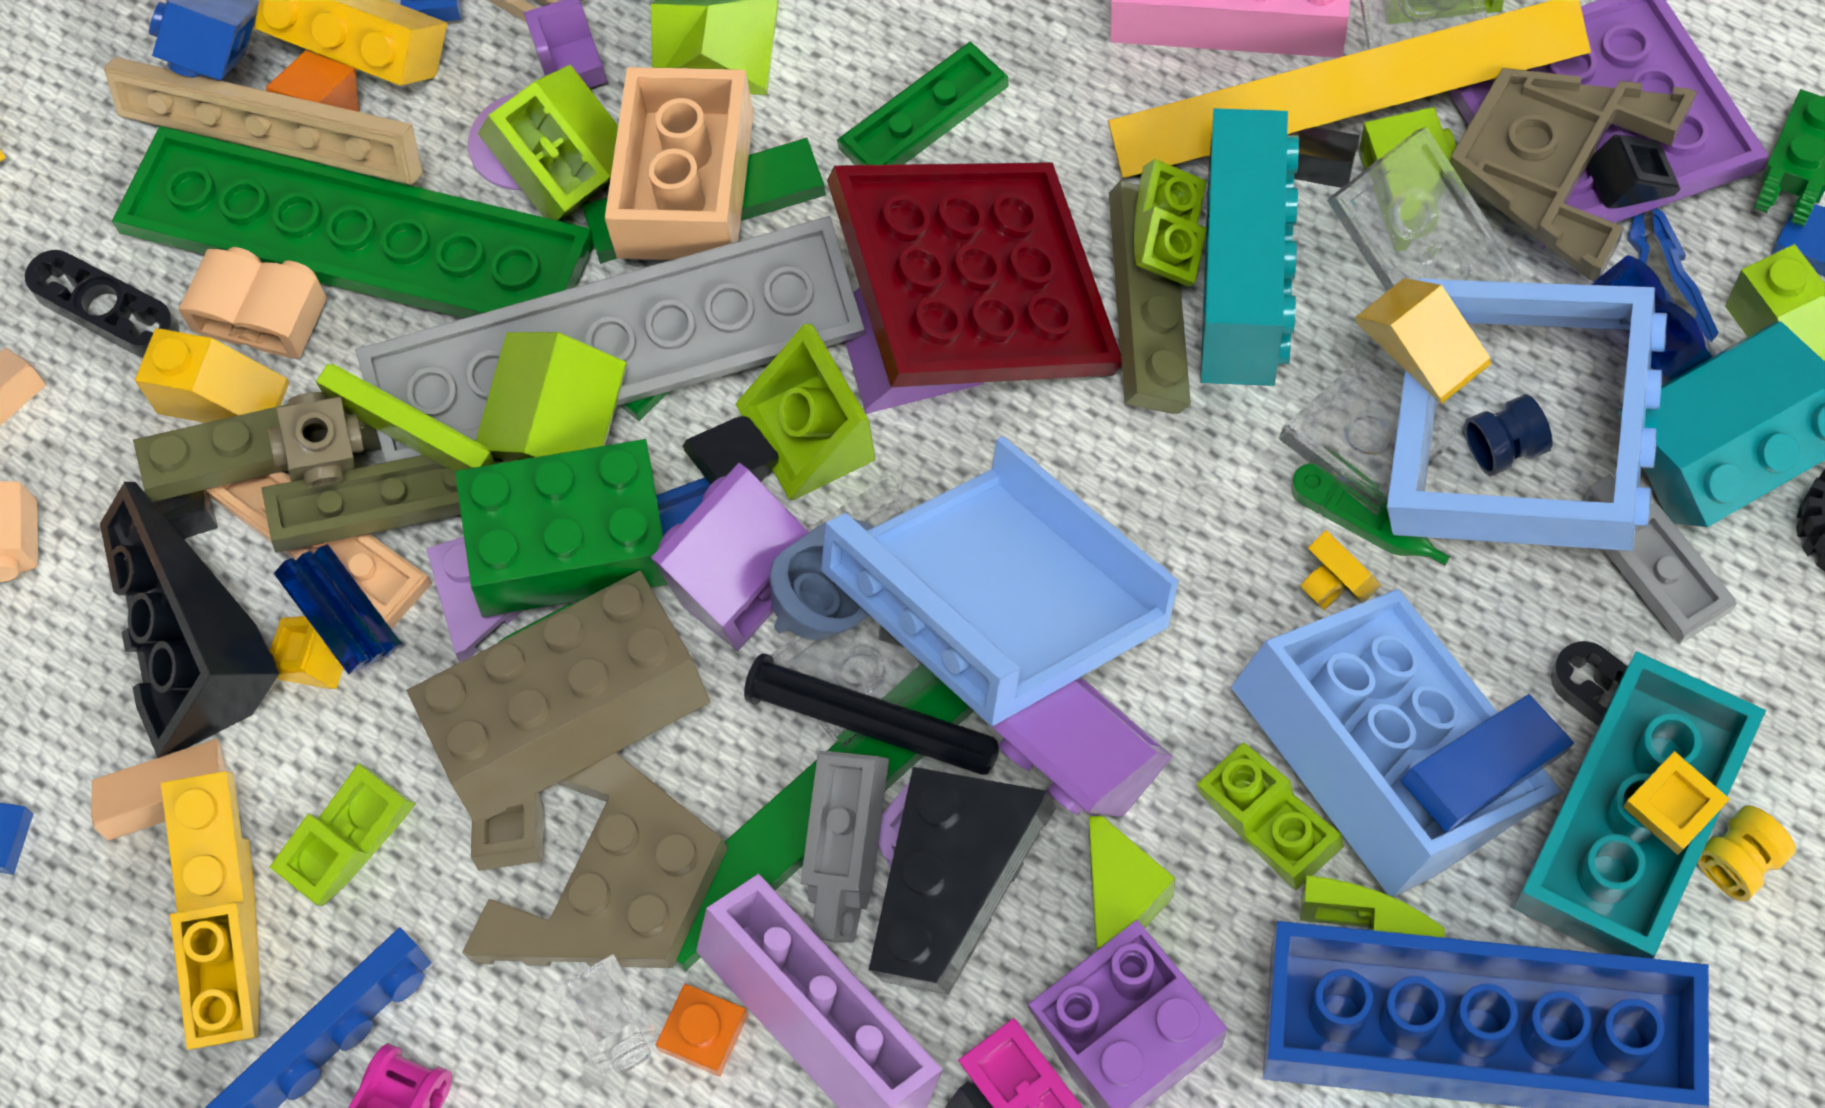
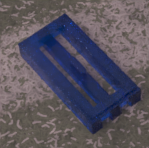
(337, 609)

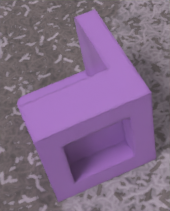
(564, 38)

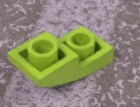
(1167, 222)
(1268, 816)

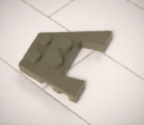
(1536, 143)
(629, 889)

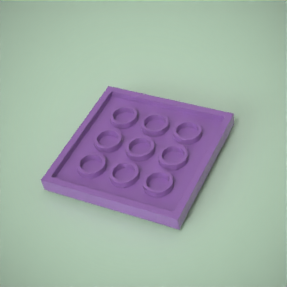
(1651, 47)

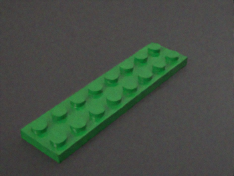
(348, 227)

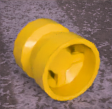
(1746, 853)

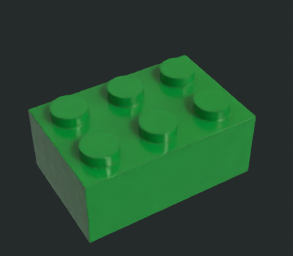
(559, 526)

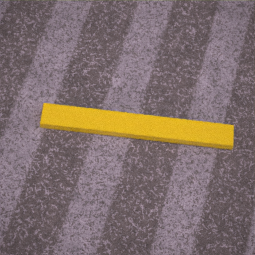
(1360, 81)

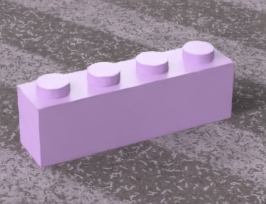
(813, 1002)

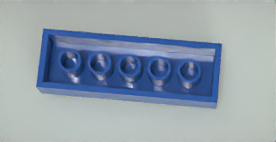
(1485, 1021)

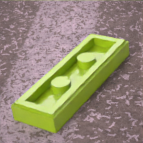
(403, 421)

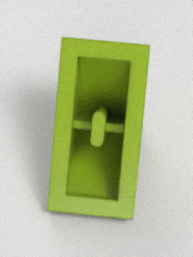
(1124, 882)

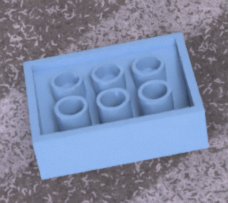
(1358, 708)

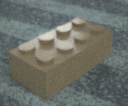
(558, 696)

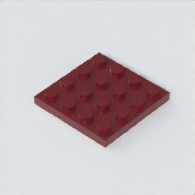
(972, 273)

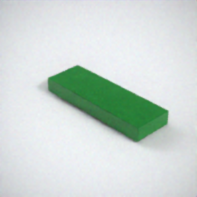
(925, 109)

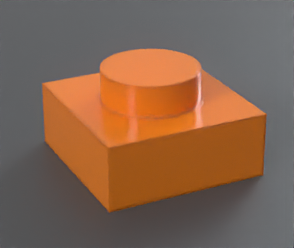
(702, 1029)

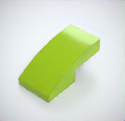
(339, 842)
(1355, 905)

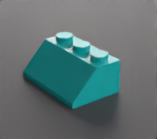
(1737, 426)

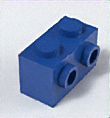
(202, 35)

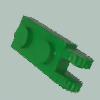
(1798, 159)

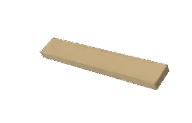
(265, 120)

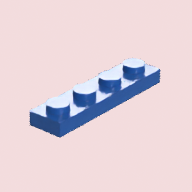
(333, 1024)

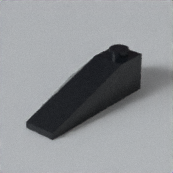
(192, 639)

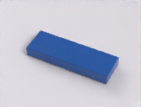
(1486, 762)

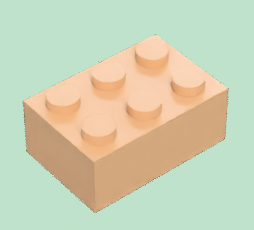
(679, 162)

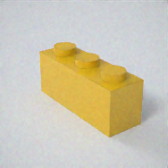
(363, 34)

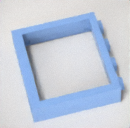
(1535, 519)

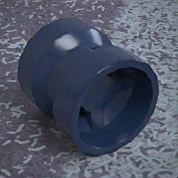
(1508, 434)

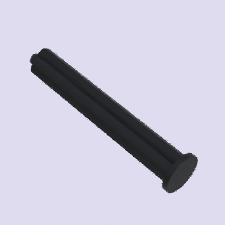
(870, 716)

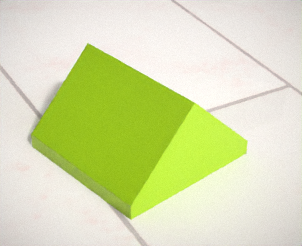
(549, 396)
(808, 416)

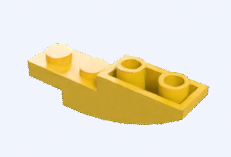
(215, 910)

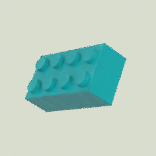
(1249, 247)
(1599, 866)

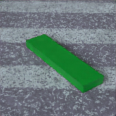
(773, 182)

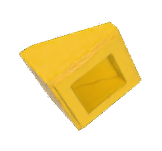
(303, 655)

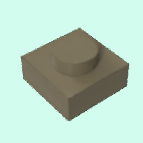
(510, 836)

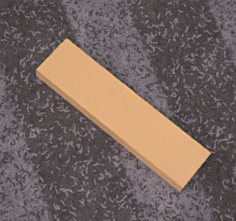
(380, 572)

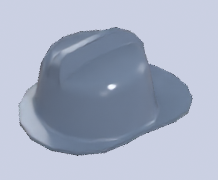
(807, 598)

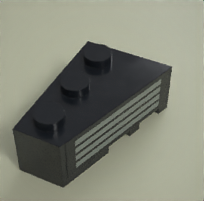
(949, 871)

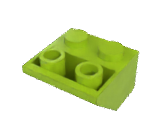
(554, 142)

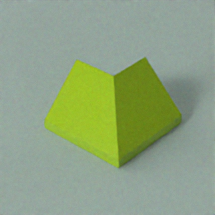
(715, 36)

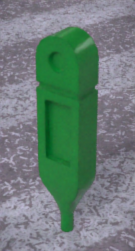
(1323, 496)

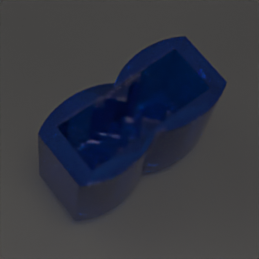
(1685, 340)

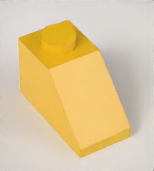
(204, 379)

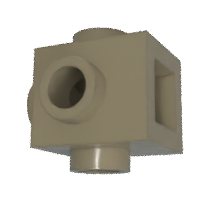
(321, 461)

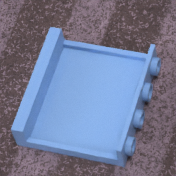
(1003, 584)

